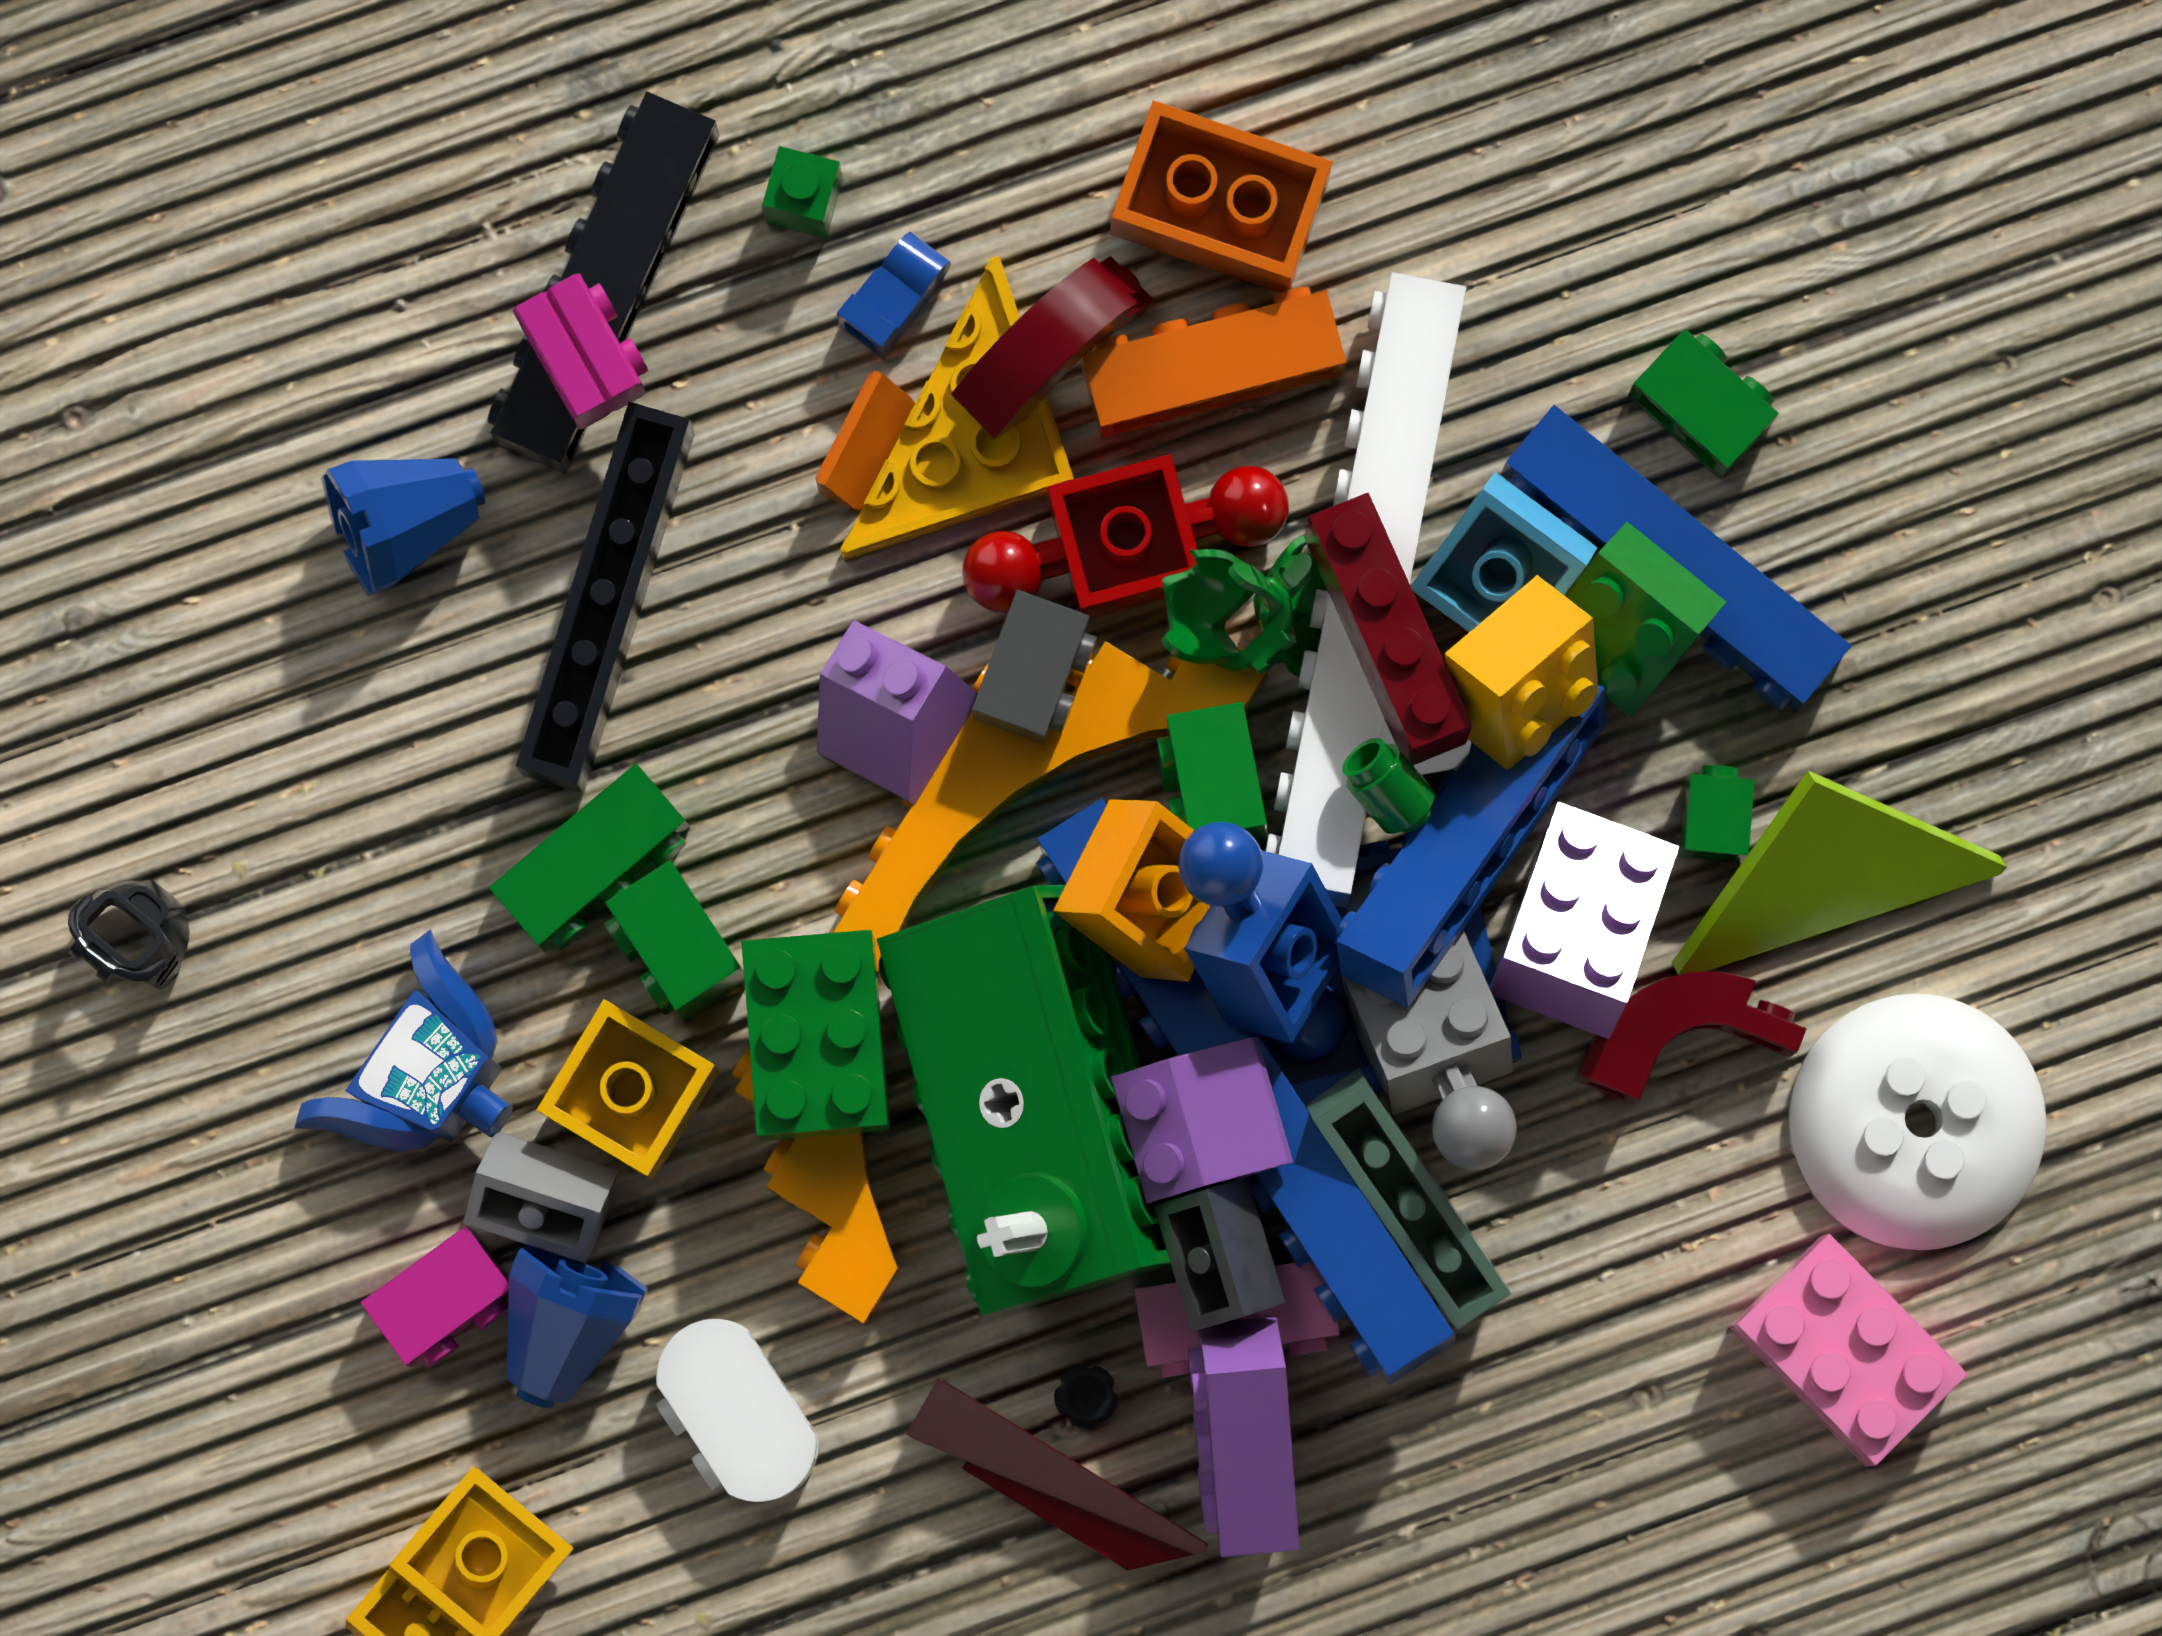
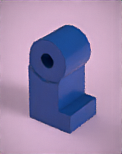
(893, 295)

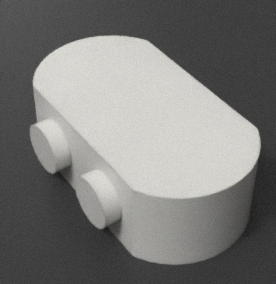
(735, 1412)

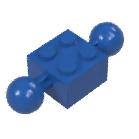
(1264, 941)

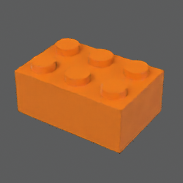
(1220, 197)

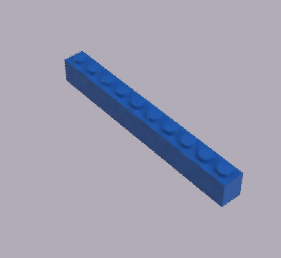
(1315, 1194)

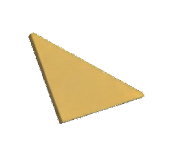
(944, 460)

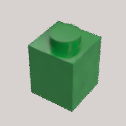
(802, 192)
(1716, 815)

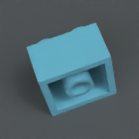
(1496, 552)

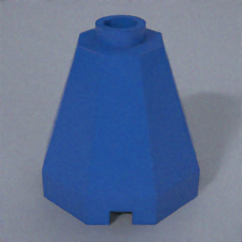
(399, 513)
(563, 1321)

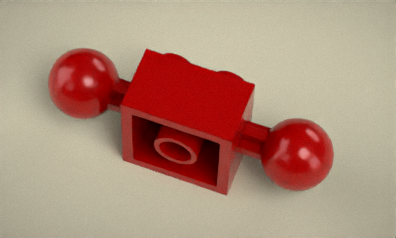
(1124, 535)

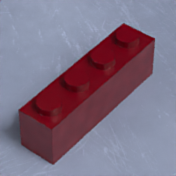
(1387, 629)

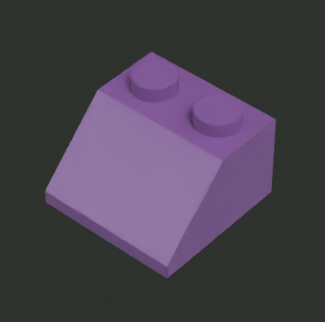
(888, 711)
(1201, 1119)

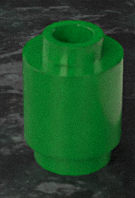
(1388, 786)

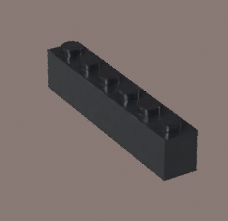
(620, 248)
(606, 598)

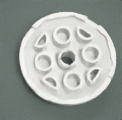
(1854, 1133)

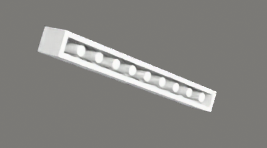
(1394, 464)

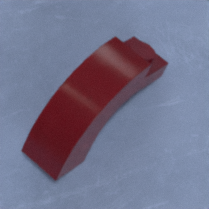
(1049, 342)
(1676, 1007)

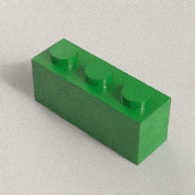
(591, 859)

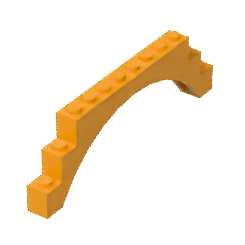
(977, 779)

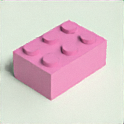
(1848, 1350)

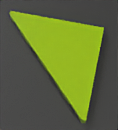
(1826, 866)

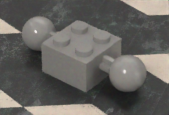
(1440, 1050)

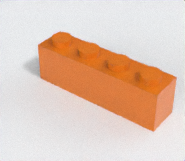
(1213, 362)

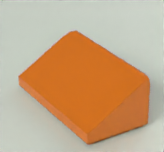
(864, 441)

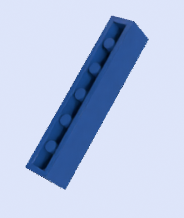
(1599, 492)
(1455, 860)

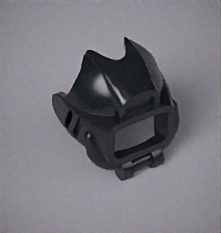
(155, 911)

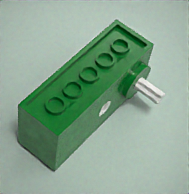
(1013, 1067)

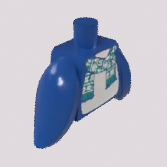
(425, 1070)

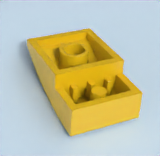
(464, 1569)

